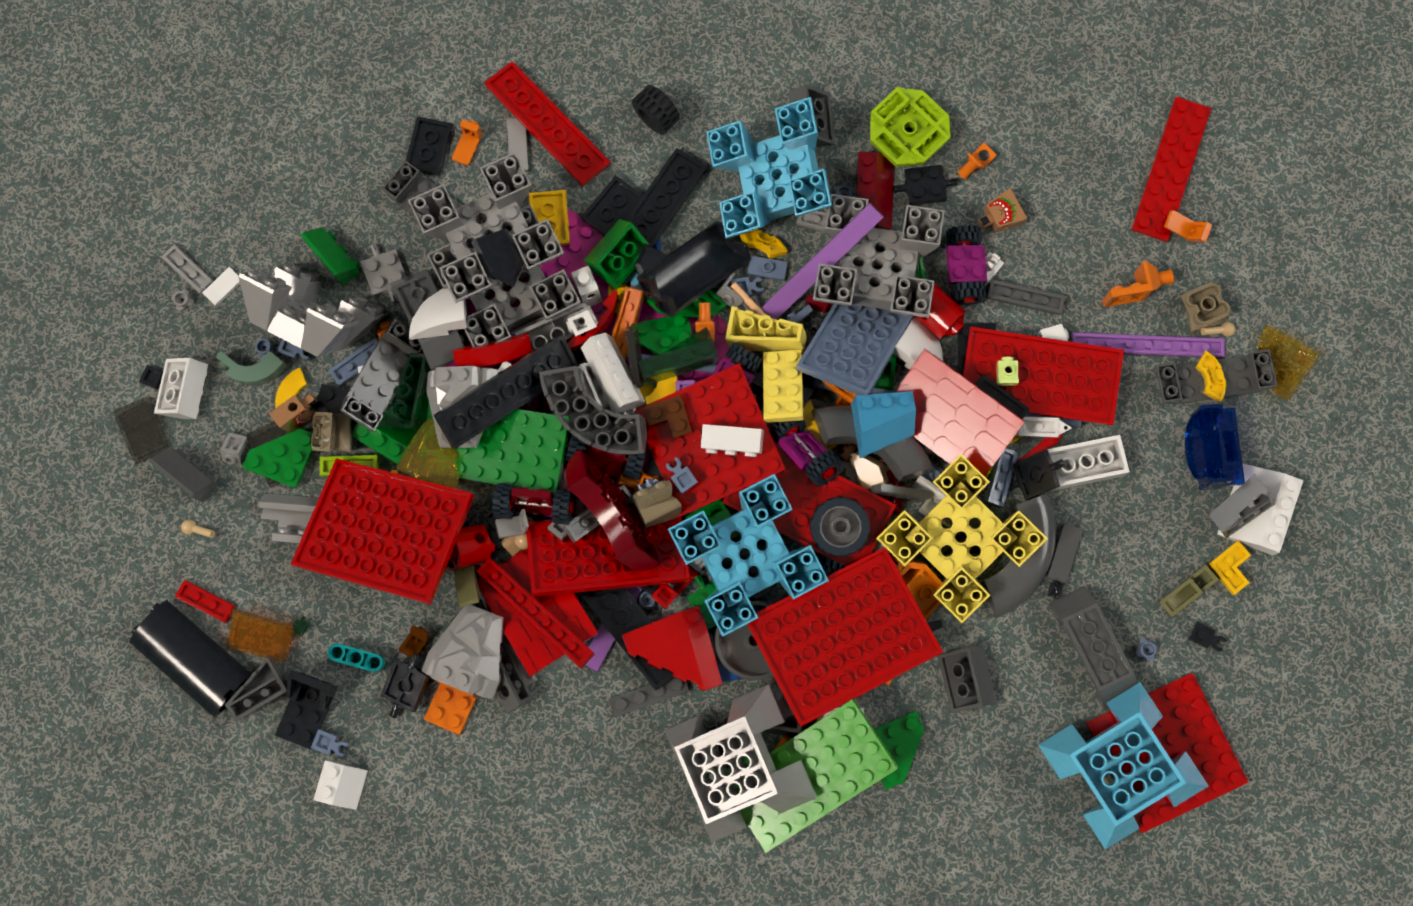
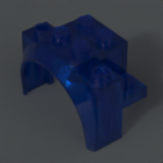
(1214, 450)

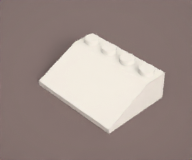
(1269, 529)

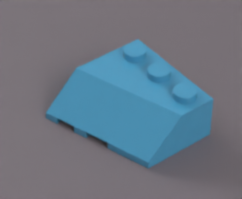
(883, 420)

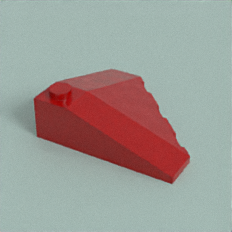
(678, 645)

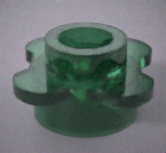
(300, 627)

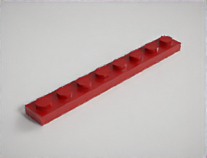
(535, 613)

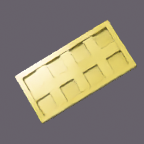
(782, 386)

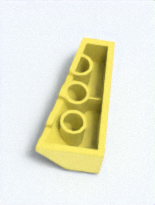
(763, 332)

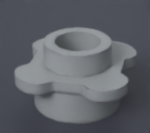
(184, 294)

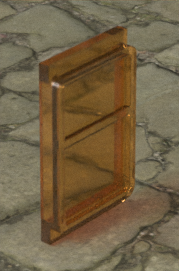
(260, 635)

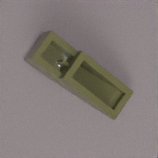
(467, 586)
(1189, 590)

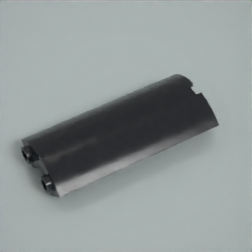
(693, 269)
(189, 657)

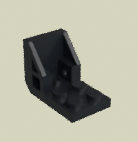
(306, 709)

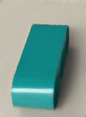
(348, 654)

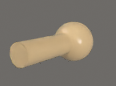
(1226, 329)
(189, 527)

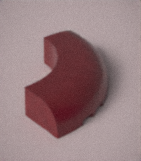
(612, 511)

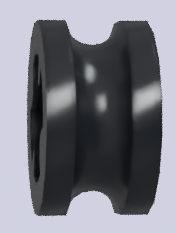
(1054, 589)

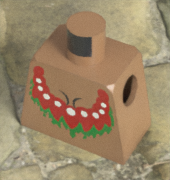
(1003, 213)
(294, 413)

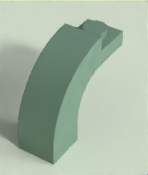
(260, 373)

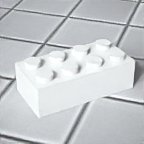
(1090, 461)

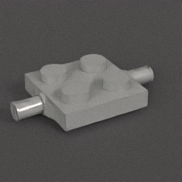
(382, 270)

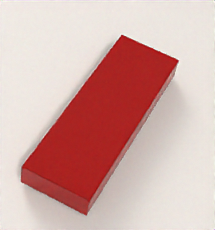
(205, 601)

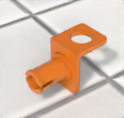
(974, 161)
(705, 319)
(632, 483)

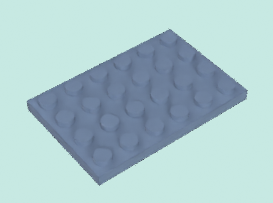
(853, 346)

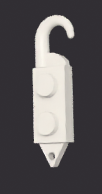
(1042, 427)

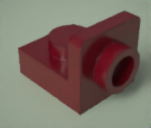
(817, 305)

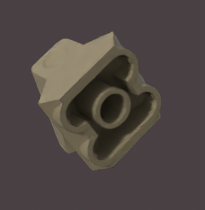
(1205, 307)
(331, 432)
(656, 504)

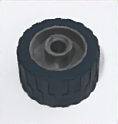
(840, 526)

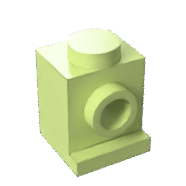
(1004, 378)

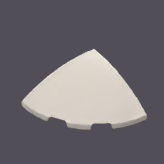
(438, 316)
(914, 341)

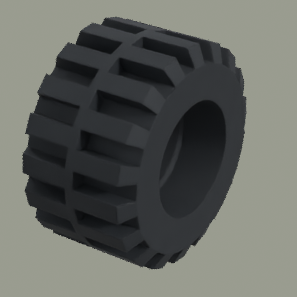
(655, 109)

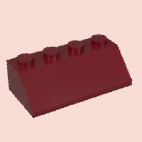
(875, 183)

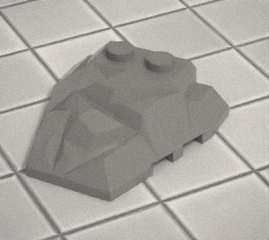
(448, 385)
(469, 653)

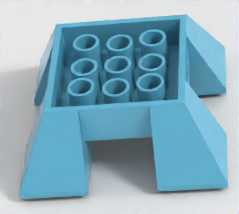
(805, 191)
(795, 570)
(1118, 801)

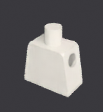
(586, 285)

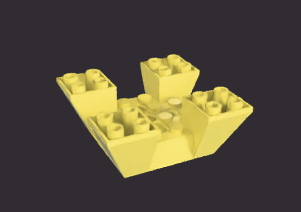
(960, 589)

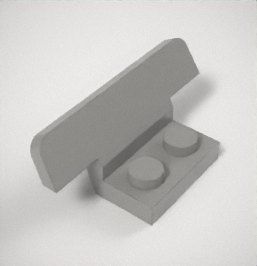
(290, 524)

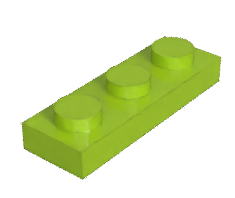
(327, 462)

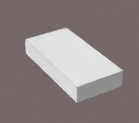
(222, 286)

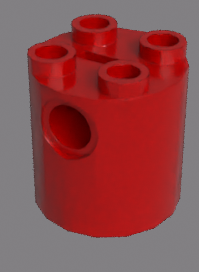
(945, 315)
(471, 548)

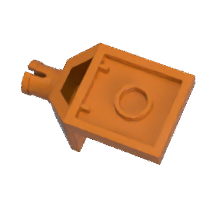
(1147, 282)
(921, 584)
(450, 708)

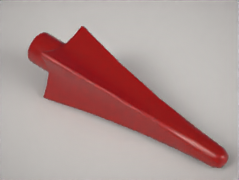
(1045, 444)

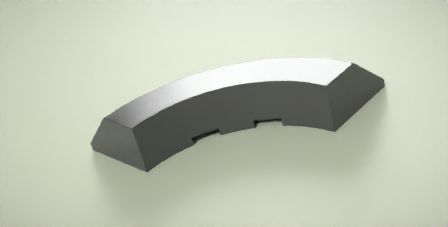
(588, 420)

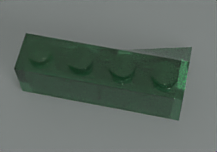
(684, 357)
(411, 401)

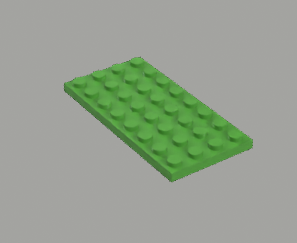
(840, 760)

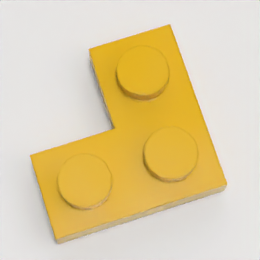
(1226, 568)

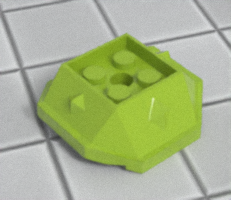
(912, 110)

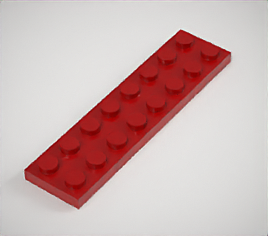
(547, 123)
(1171, 167)

